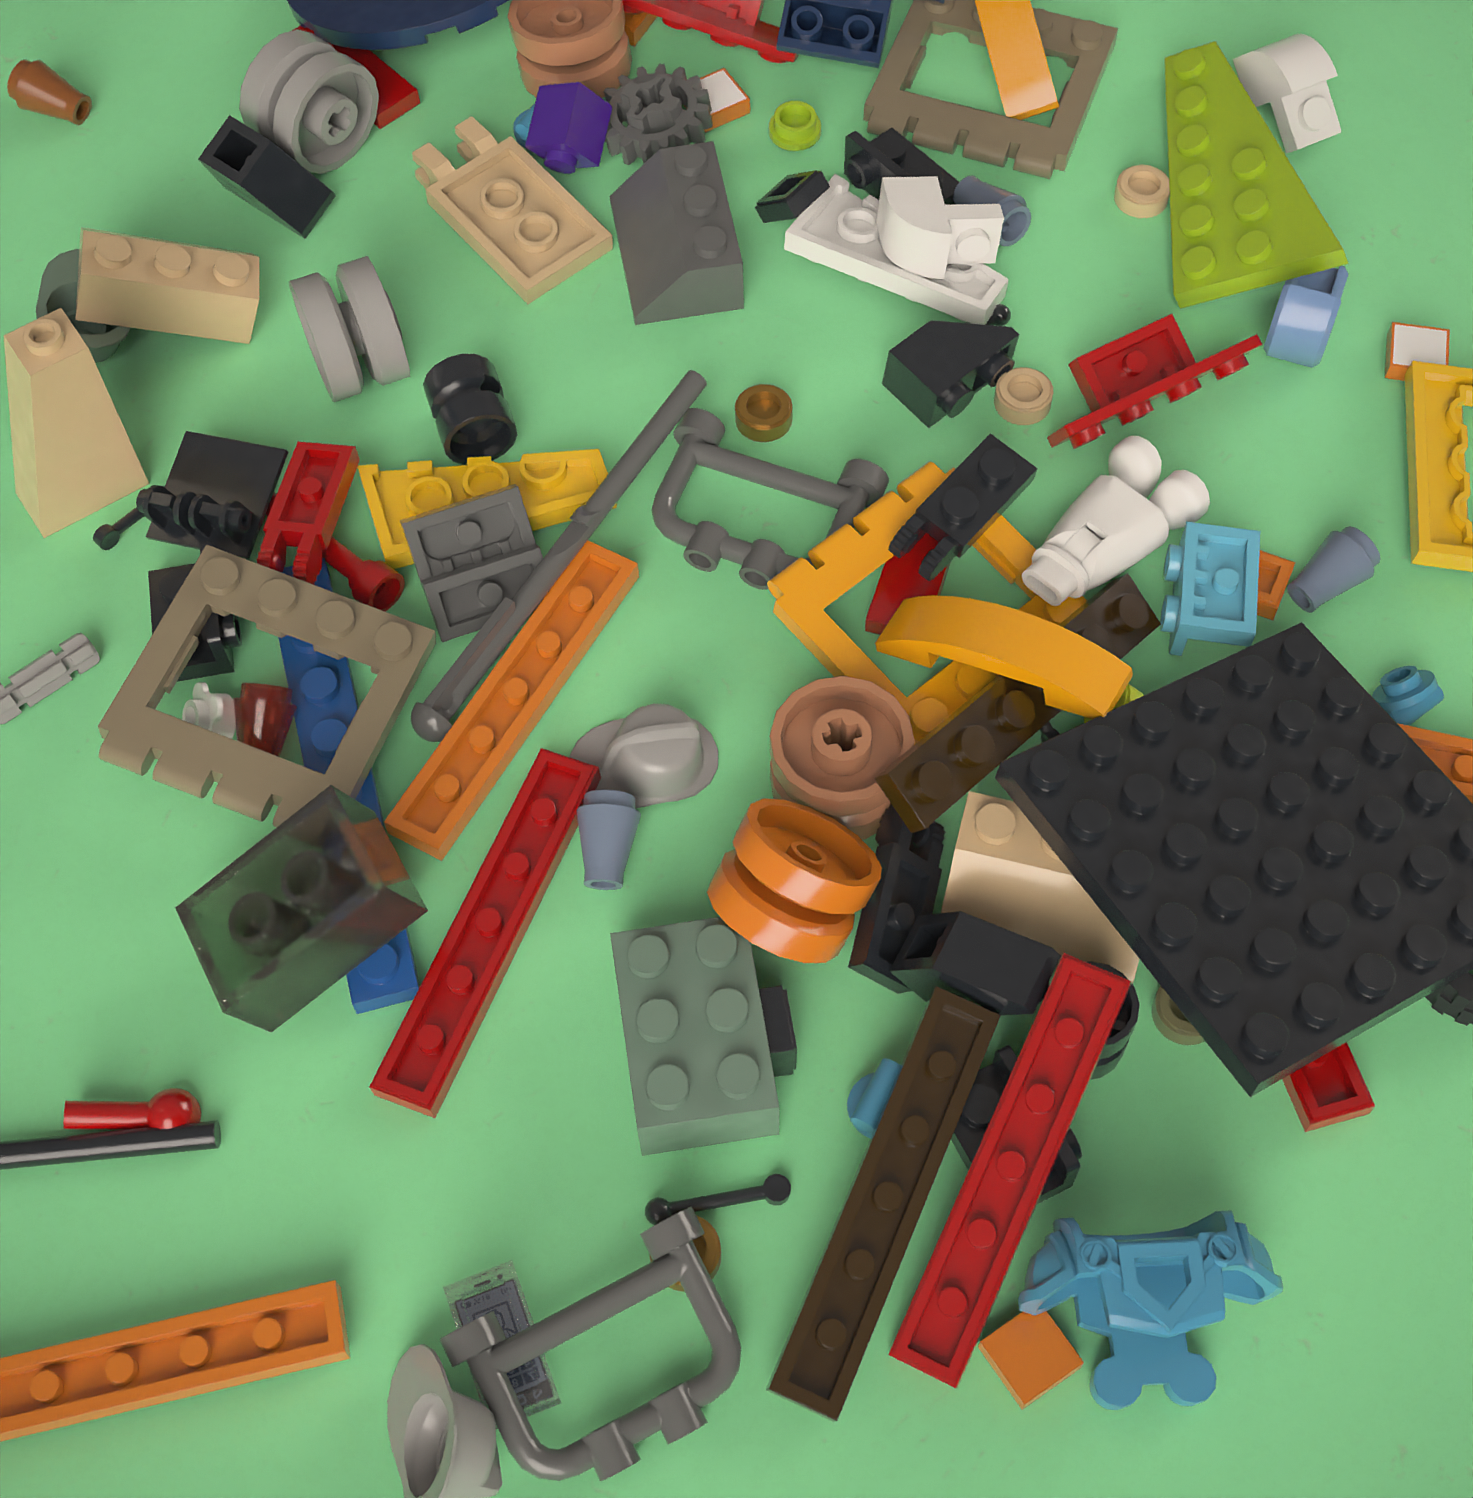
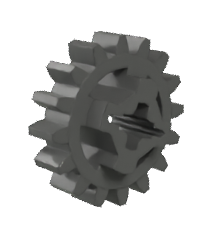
(655, 113)

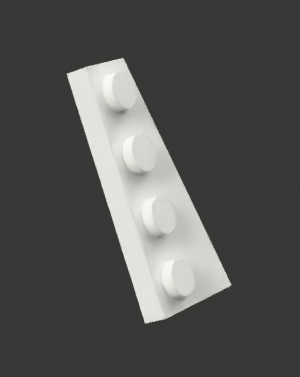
(844, 236)

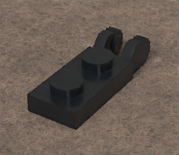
(965, 504)
(904, 891)

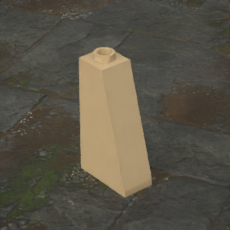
(64, 427)

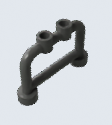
(708, 542)
(673, 1412)

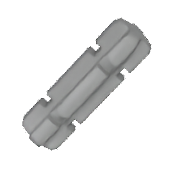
(46, 675)

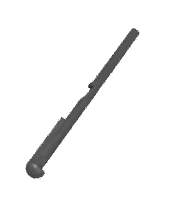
(432, 717)

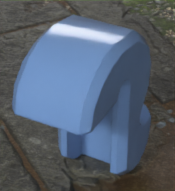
(1306, 316)

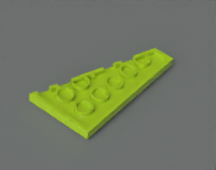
(1233, 193)

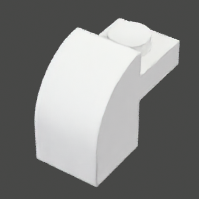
(1293, 80)
(927, 235)

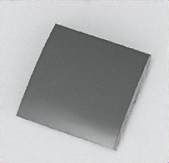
(472, 557)

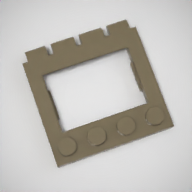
(984, 134)
(282, 606)

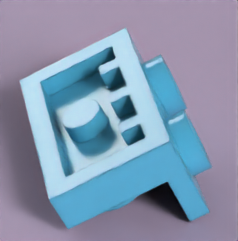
(1212, 586)

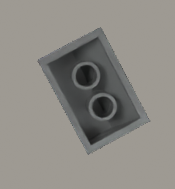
(678, 236)

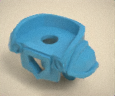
(1147, 1295)

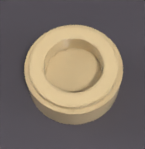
(1142, 191)
(1023, 396)

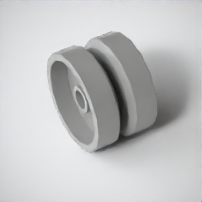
(309, 100)
(356, 327)

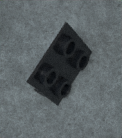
(214, 494)

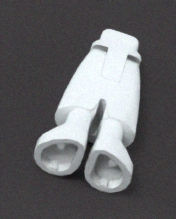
(1114, 523)

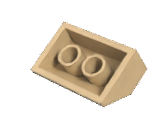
(166, 286)
(1019, 883)

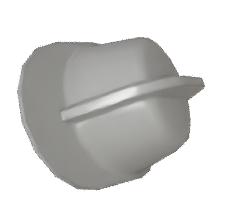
(651, 755)
(439, 1435)

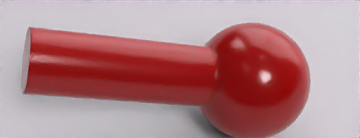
(164, 1111)

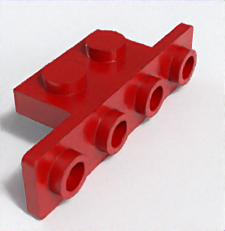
(726, 21)
(1137, 369)

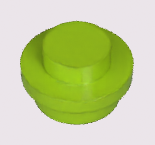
(795, 126)

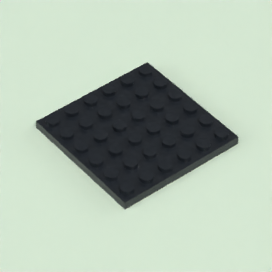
(1264, 850)

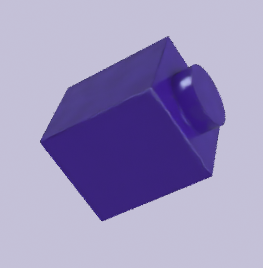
(568, 127)

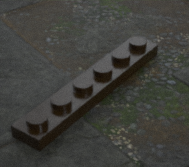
(1003, 715)
(883, 1205)

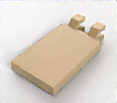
(511, 211)

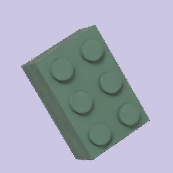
(694, 1036)

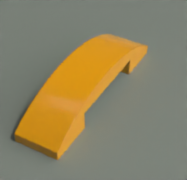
(1017, 57)
(1010, 643)

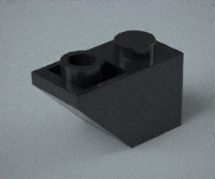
(266, 177)
(946, 365)
(975, 963)

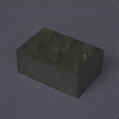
(300, 910)

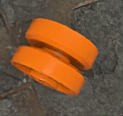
(794, 881)

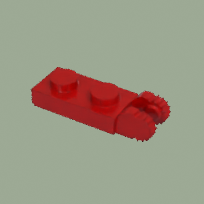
(308, 507)

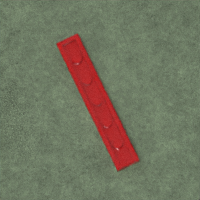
(485, 935)
(1010, 1170)

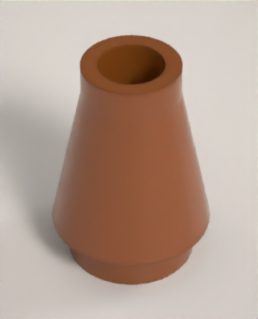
(47, 93)

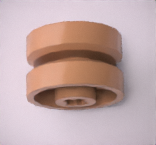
(570, 43)
(833, 744)

